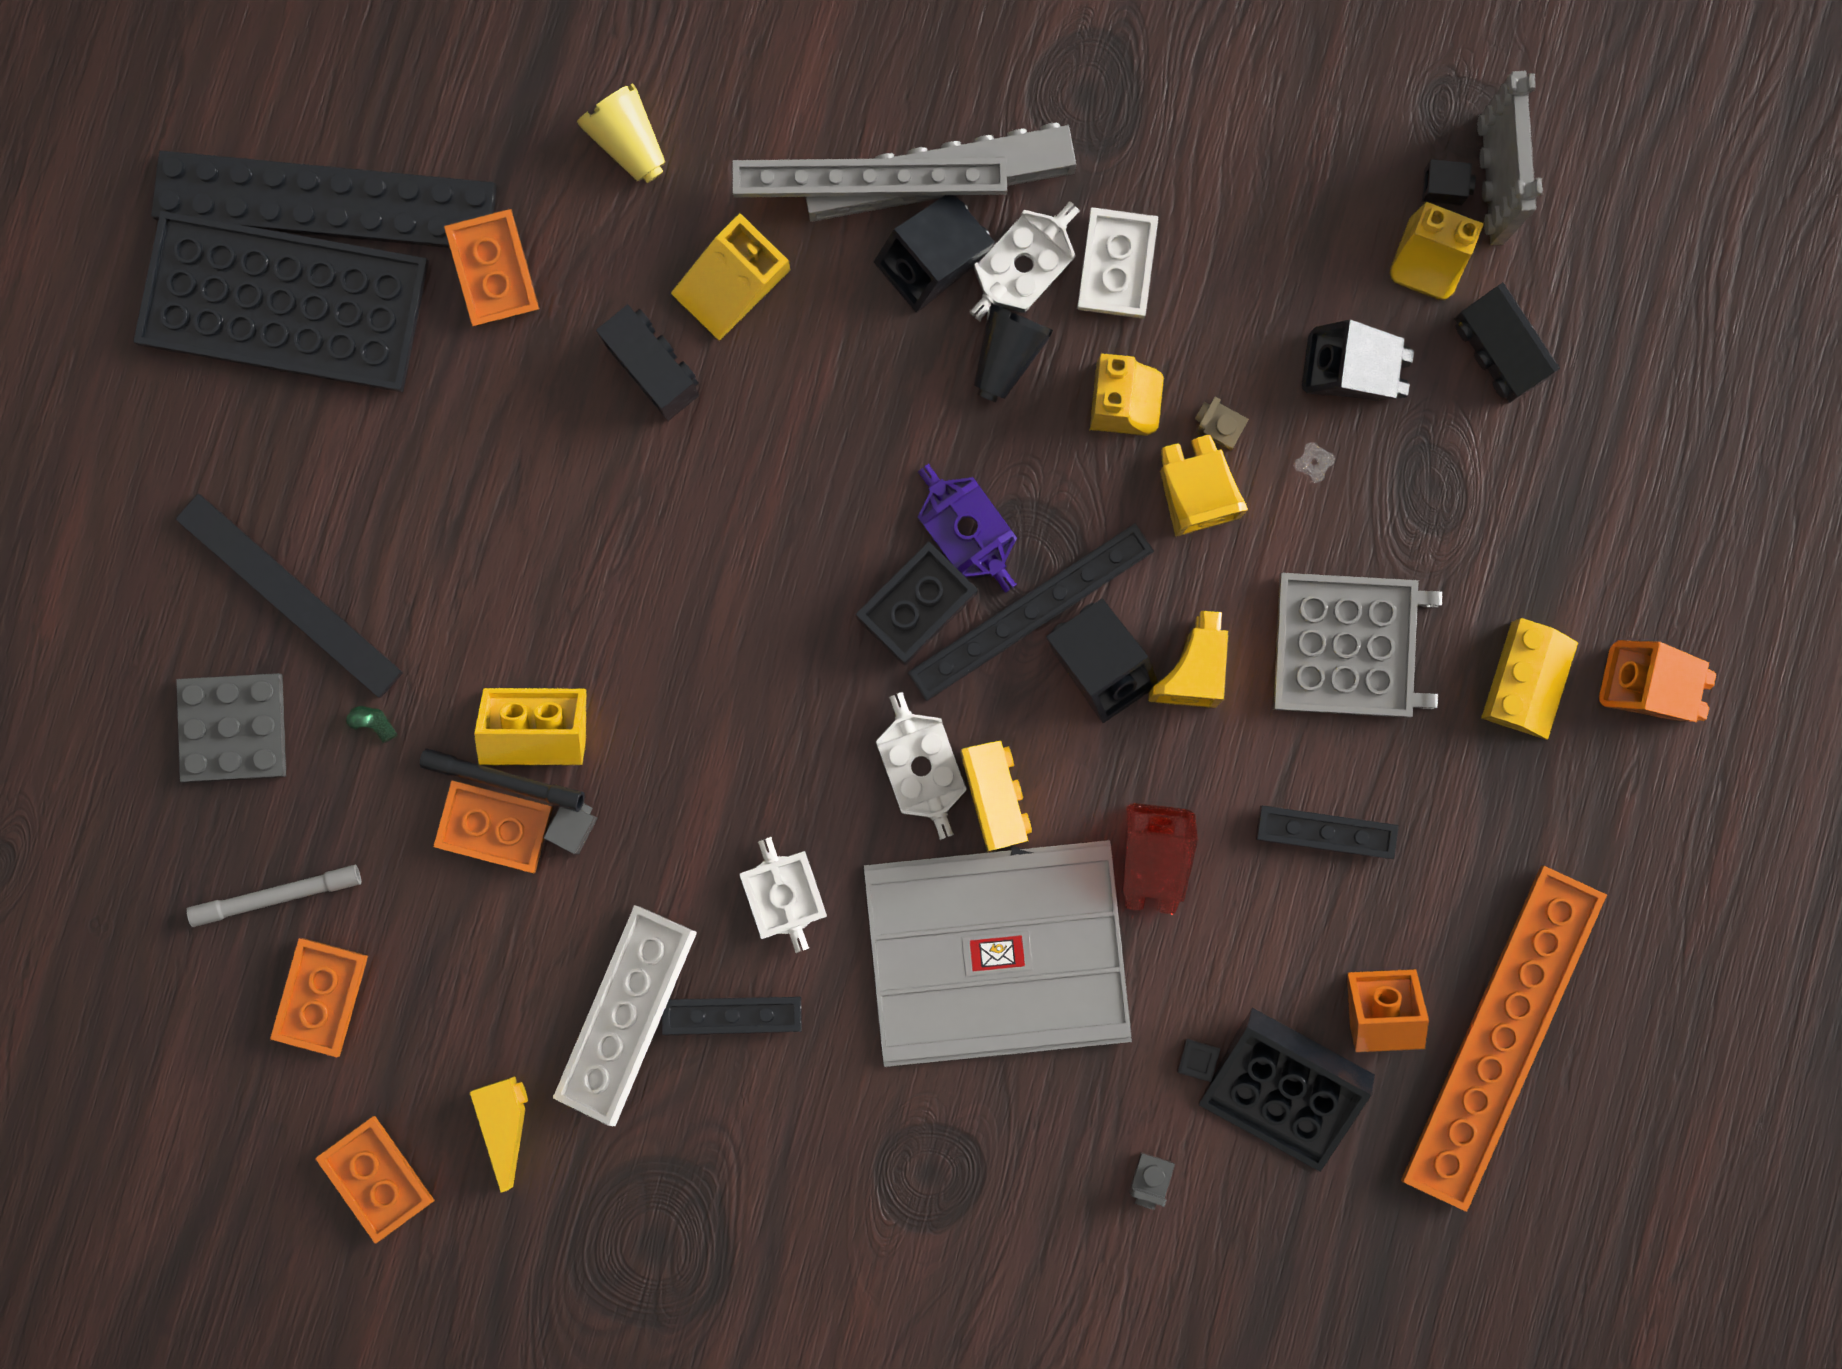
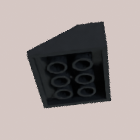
(1287, 1090)

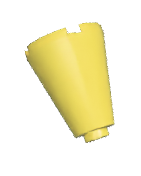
(625, 133)

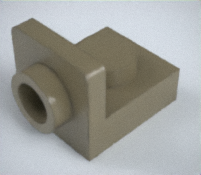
(1221, 423)

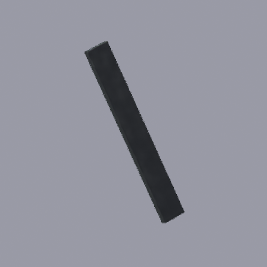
(289, 595)
(1030, 612)

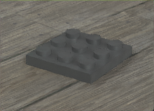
(231, 727)

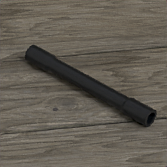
(553, 794)

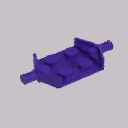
(972, 555)

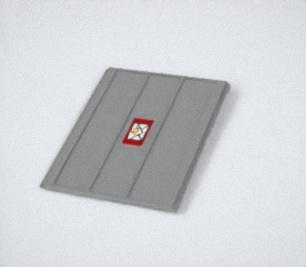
(997, 953)

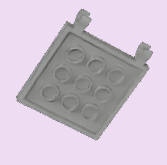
(1508, 158)
(1349, 645)

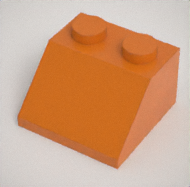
(1386, 1010)

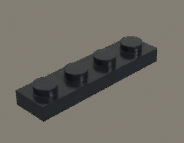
(1327, 832)
(732, 1015)

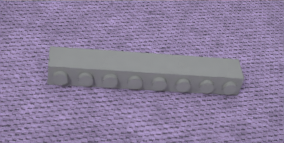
(1029, 158)

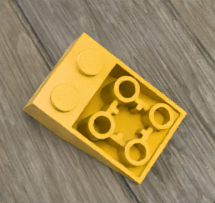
(731, 277)

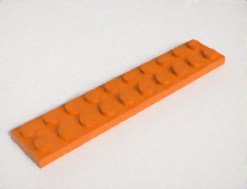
(1503, 1038)

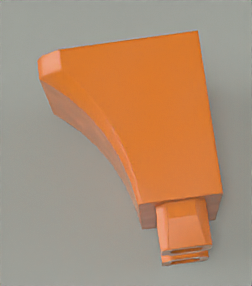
(1656, 681)

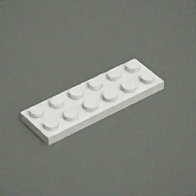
(624, 1015)

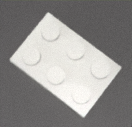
(1117, 263)

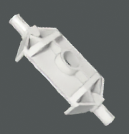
(1034, 236)
(925, 737)

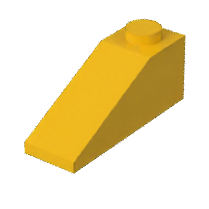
(501, 1119)

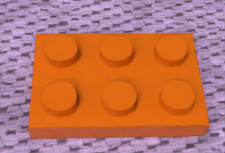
(491, 267)
(493, 826)
(319, 997)
(374, 1179)

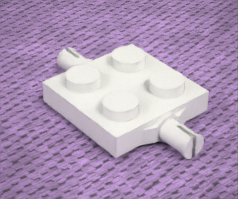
(783, 894)

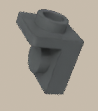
(1151, 1181)

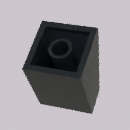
(933, 250)
(1103, 659)

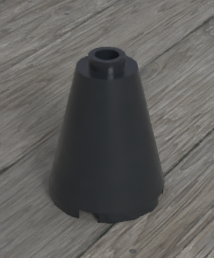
(1007, 351)

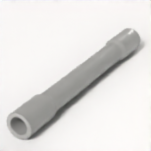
(219, 909)

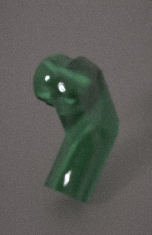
(371, 718)

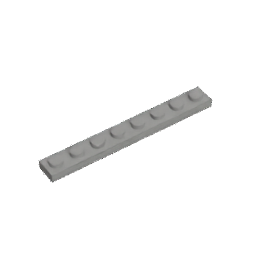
(870, 177)

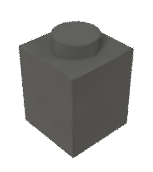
(571, 828)

